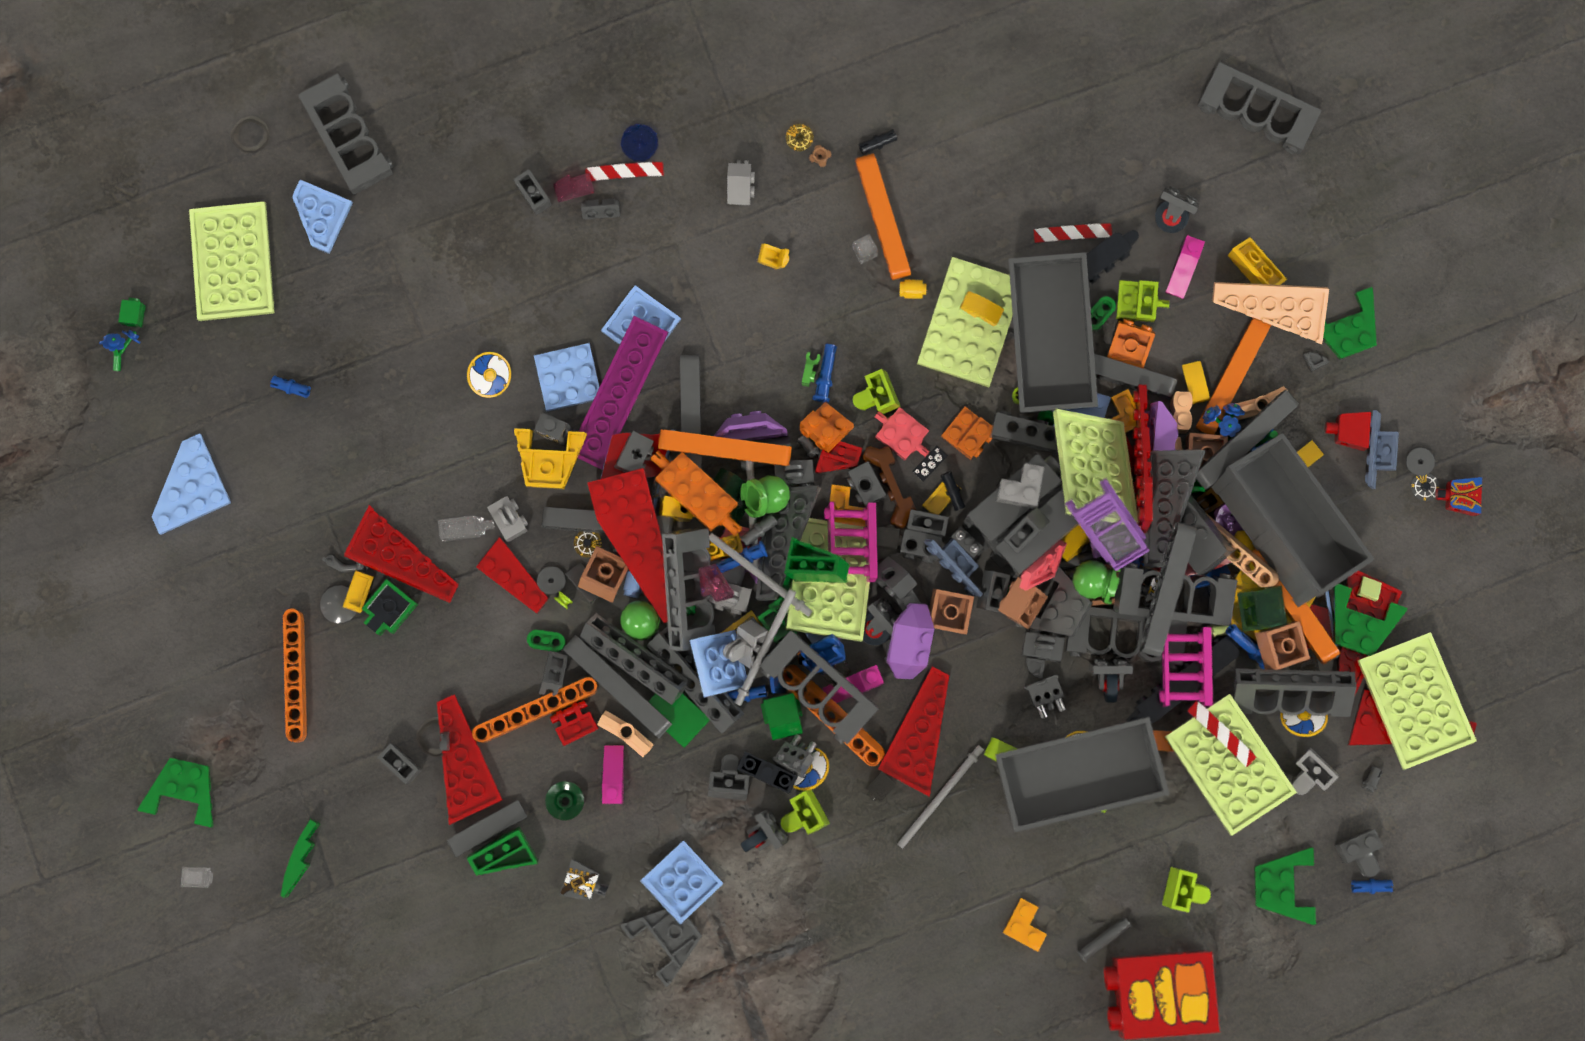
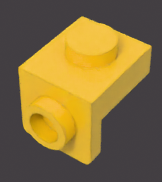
(773, 256)

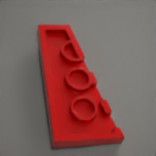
(510, 574)

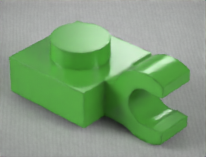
(809, 374)

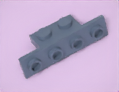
(1382, 450)
(956, 559)

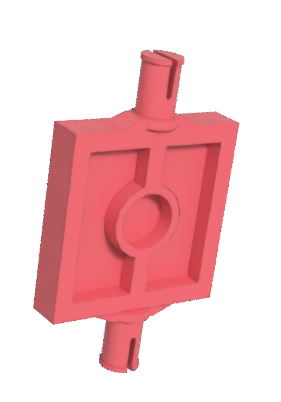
(902, 434)

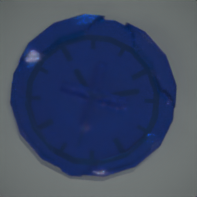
(639, 142)

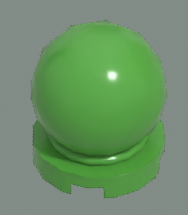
(765, 495)
(1094, 580)
(640, 620)

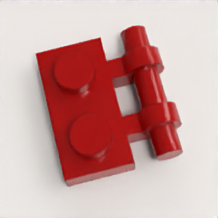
(577, 728)

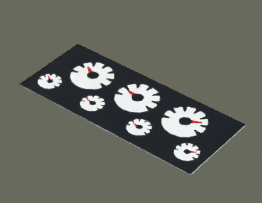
(930, 463)

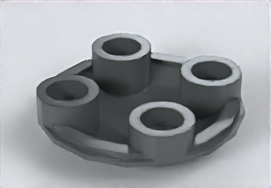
(332, 603)

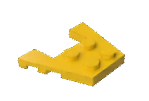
(548, 467)

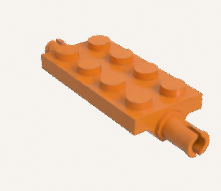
(696, 492)

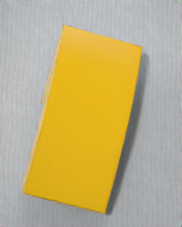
(981, 307)
(1196, 382)
(1075, 541)
(734, 542)

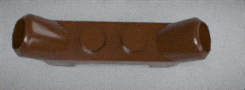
(883, 458)

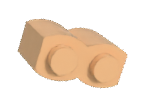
(1180, 408)

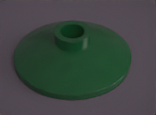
(554, 800)

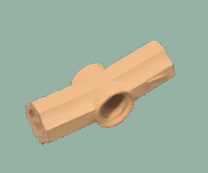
(1250, 406)
(635, 740)

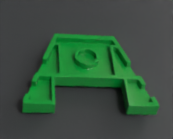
(1354, 332)
(1358, 630)
(185, 782)
(1276, 886)

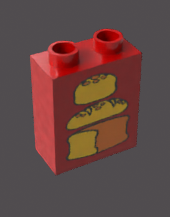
(1163, 995)

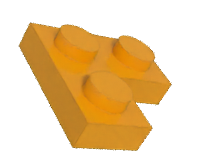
(1124, 405)
(840, 497)
(1020, 928)

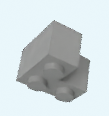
(1024, 492)

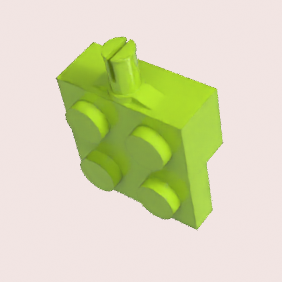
(1138, 301)

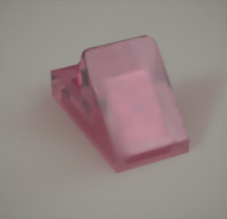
(570, 188)
(713, 583)

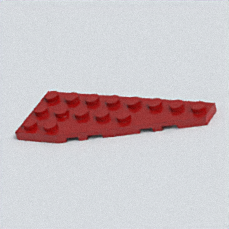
(1143, 485)
(630, 522)

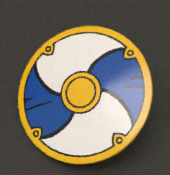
(489, 374)
(1304, 723)
(816, 772)

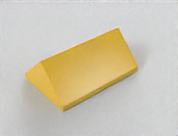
(1255, 264)

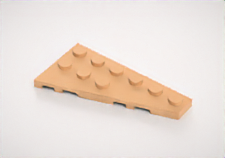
(1284, 306)

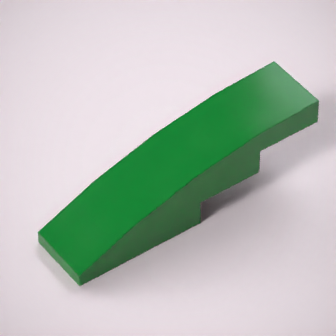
(297, 865)

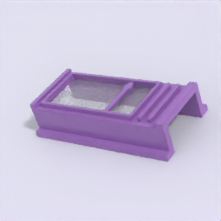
(1111, 527)

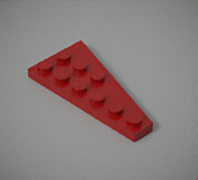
(1349, 659)
(916, 743)

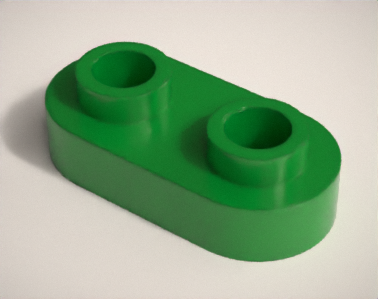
(1100, 314)
(546, 642)

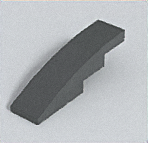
(486, 828)

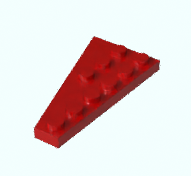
(391, 553)
(1368, 725)
(465, 770)

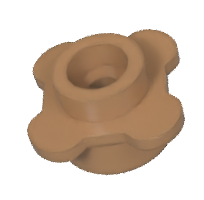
(818, 150)

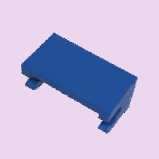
(829, 648)

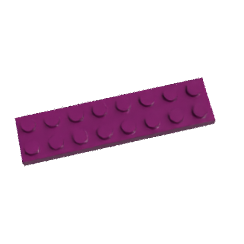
(620, 389)

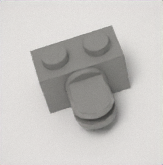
(739, 183)
(508, 519)
(737, 604)
(747, 643)
(1313, 772)

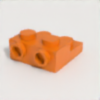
(1131, 343)
(825, 427)
(968, 433)

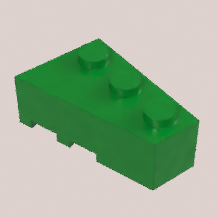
(813, 564)
(503, 853)

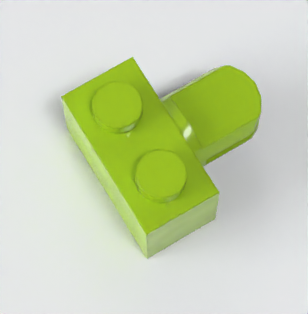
(878, 393)
(806, 814)
(1183, 890)

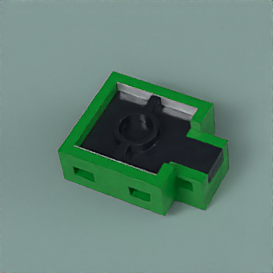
(388, 608)

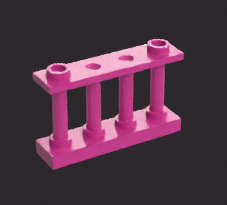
(868, 532)
(1203, 676)

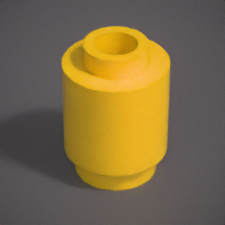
(912, 289)

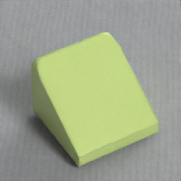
(1369, 589)

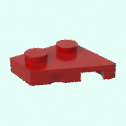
(839, 458)

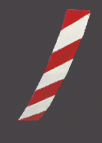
(625, 170)
(1072, 232)
(1222, 733)

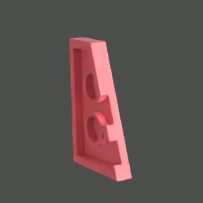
(1044, 567)

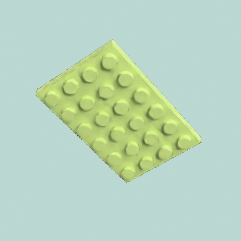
(231, 261)
(957, 340)
(1088, 453)
(835, 606)
(1416, 701)
(1232, 789)

